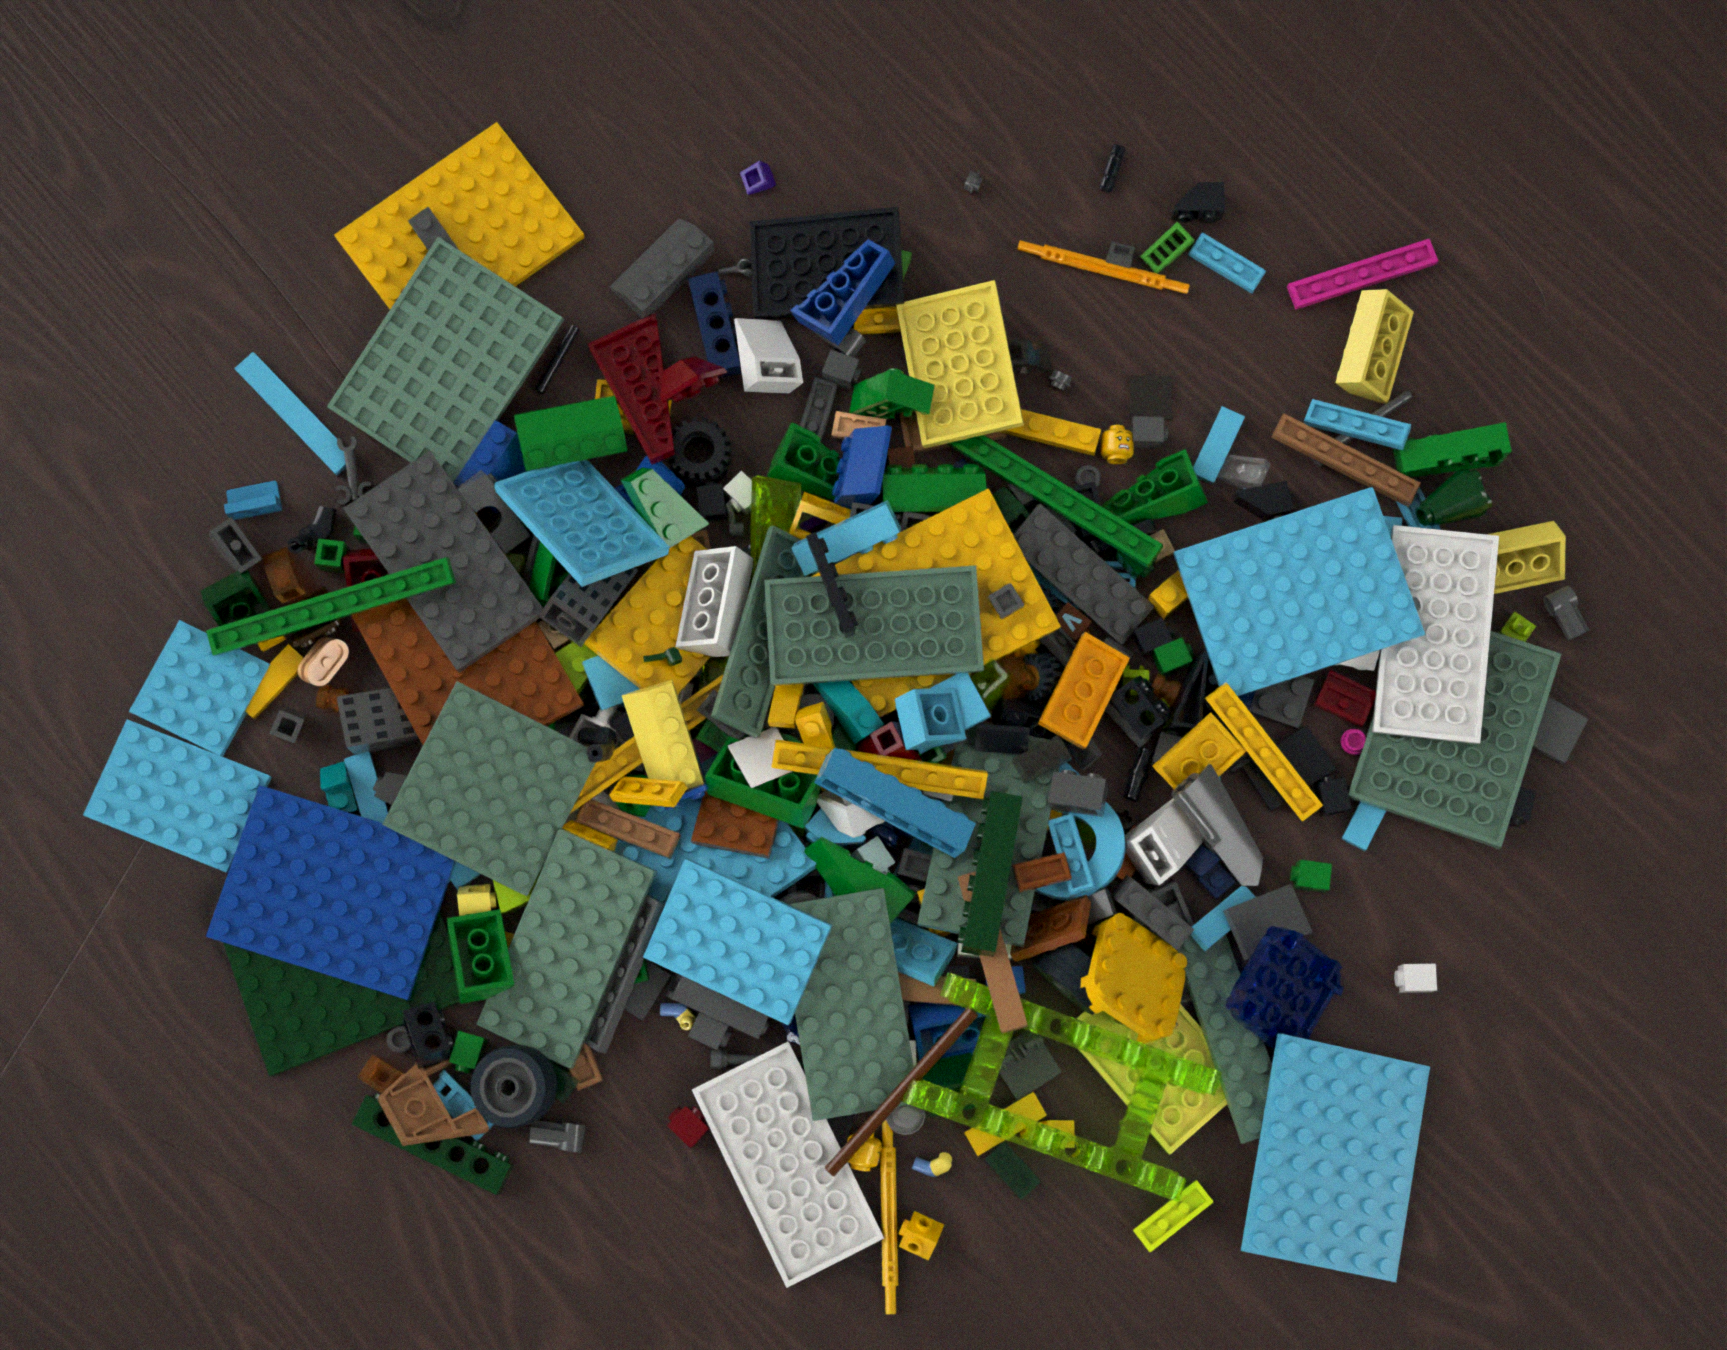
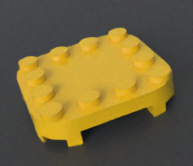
(1135, 978)

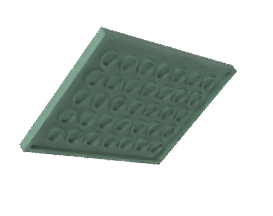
(1462, 784)

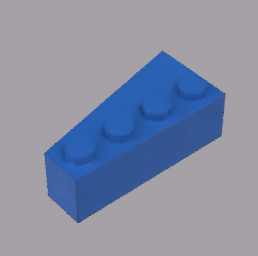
(846, 292)

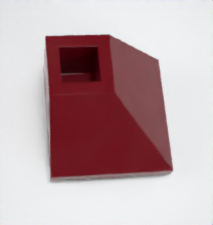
(688, 377)
(888, 742)

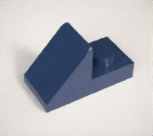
(1209, 872)

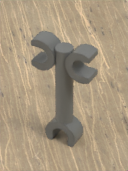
(354, 490)

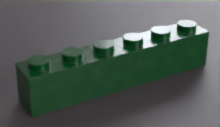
(991, 874)

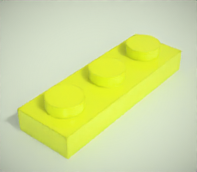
(1172, 1216)

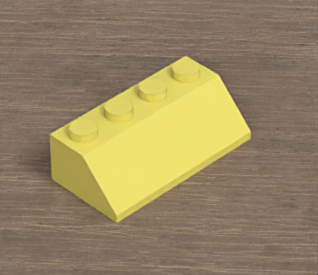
(1374, 345)
(1529, 556)
(663, 734)

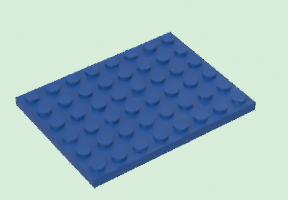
(331, 893)

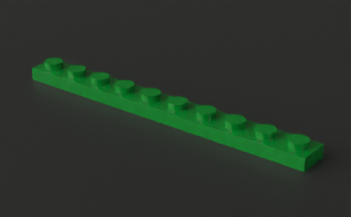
(1060, 498)
(331, 606)

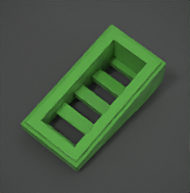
(1175, 229)

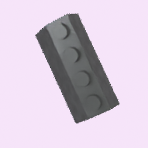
(663, 268)

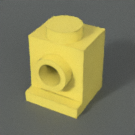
(476, 899)

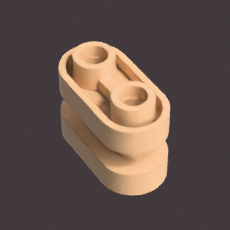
(323, 661)

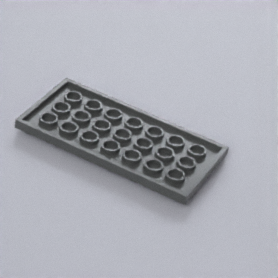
(425, 518)

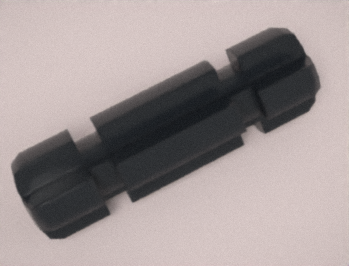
(1112, 168)

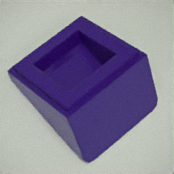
(757, 178)

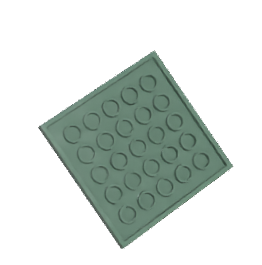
(490, 789)

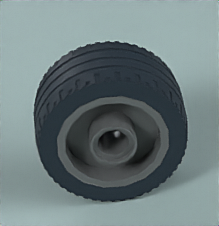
(1064, 971)
(494, 1088)

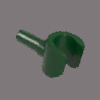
(672, 655)

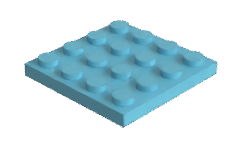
(197, 692)

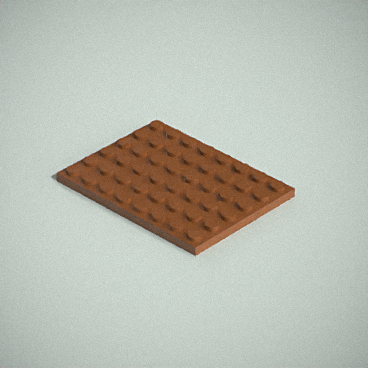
(517, 673)

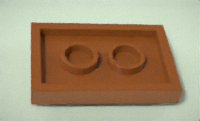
(733, 828)
(1054, 928)

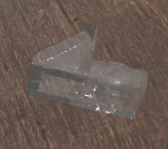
(1244, 471)

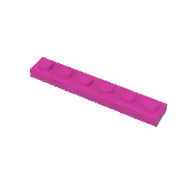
(1362, 274)

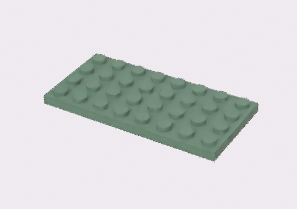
(905, 619)
(942, 896)
(568, 947)
(853, 1009)

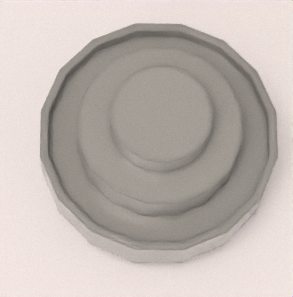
(906, 1119)

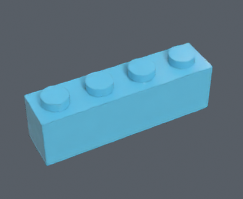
(851, 536)

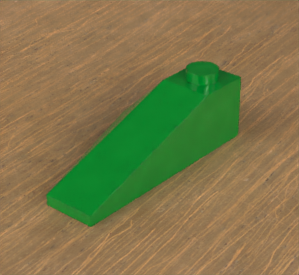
(805, 461)
(849, 875)

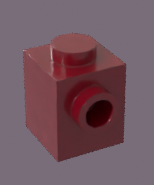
(688, 1125)

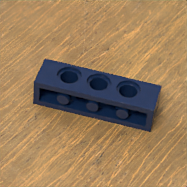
(705, 288)

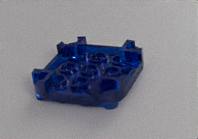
(1284, 987)

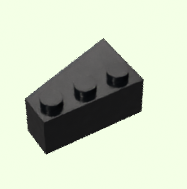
(1190, 702)

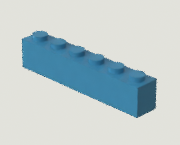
(895, 802)

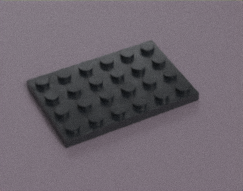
(800, 252)

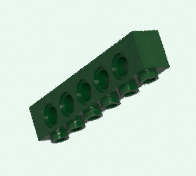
(492, 1180)

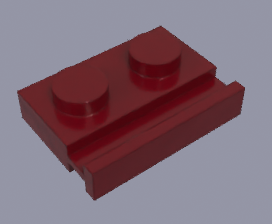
(1345, 698)

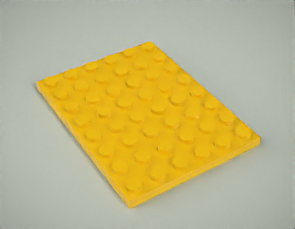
(485, 202)
(957, 537)

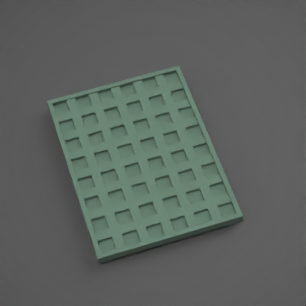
(445, 360)

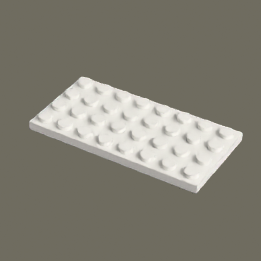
(1439, 680)
(779, 1165)

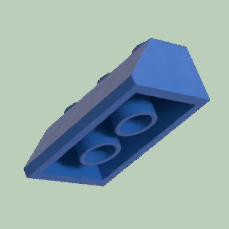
(496, 454)
(862, 466)
(933, 1020)

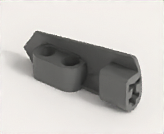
(1220, 824)

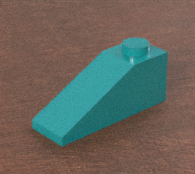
(850, 708)

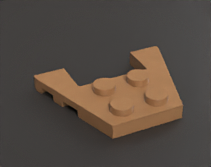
(419, 1113)

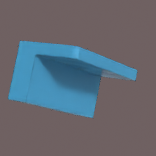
(253, 500)

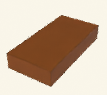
(1041, 872)

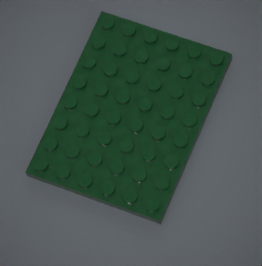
(312, 1014)

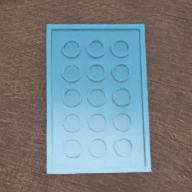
(581, 520)
(175, 795)
(737, 941)

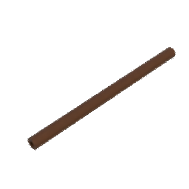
(898, 1093)

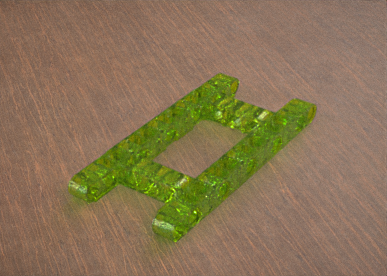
(1046, 1139)

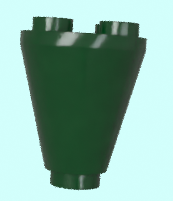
(1456, 500)

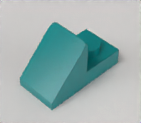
(338, 787)

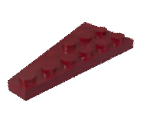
(634, 372)

